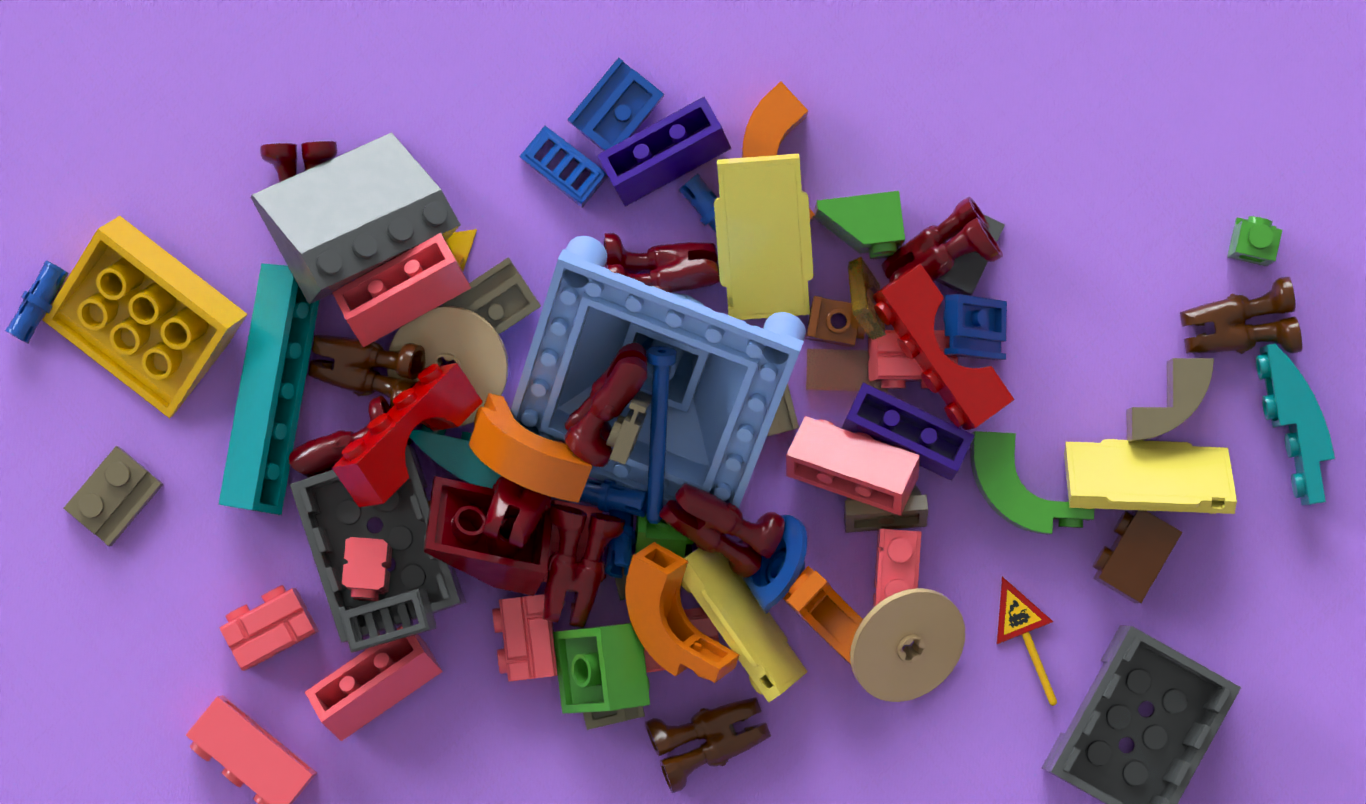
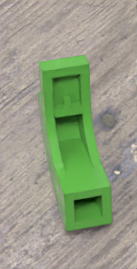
(997, 480)

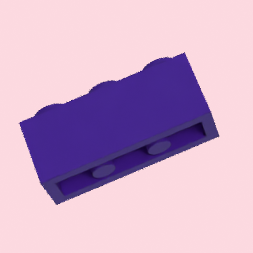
(664, 151)
(905, 426)

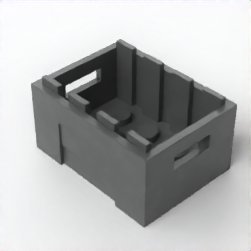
(333, 516)
(1167, 745)

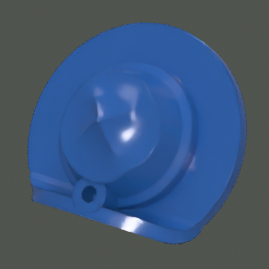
(782, 568)

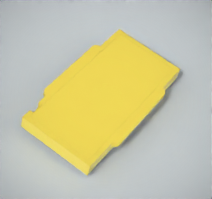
(763, 236)
(1149, 476)
(742, 623)

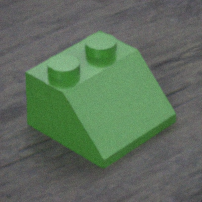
(865, 222)
(601, 669)

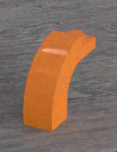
(771, 122)
(525, 456)
(824, 611)
(660, 620)

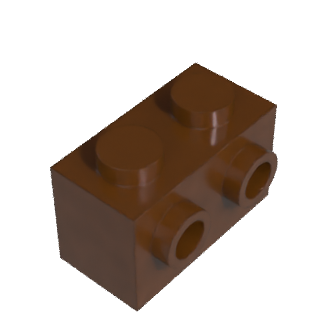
(1136, 554)

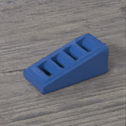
(587, 189)

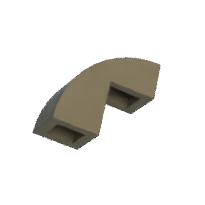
(1186, 387)

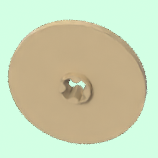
(459, 337)
(898, 621)

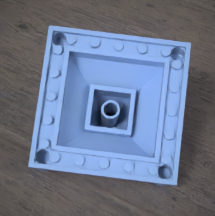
(719, 388)

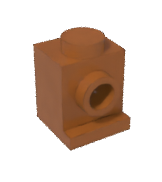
(820, 325)

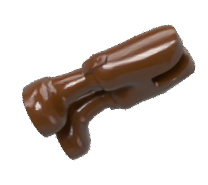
(1230, 325)
(355, 365)
(720, 737)

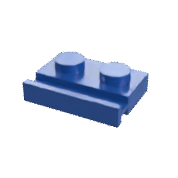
(615, 106)
(975, 326)

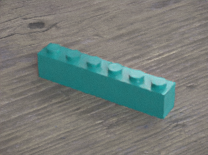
(269, 394)

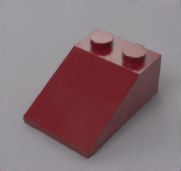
(457, 539)

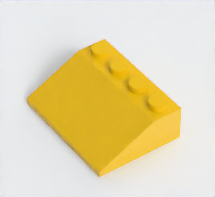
(143, 315)

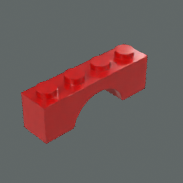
(911, 309)
(376, 463)

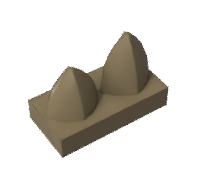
(864, 517)

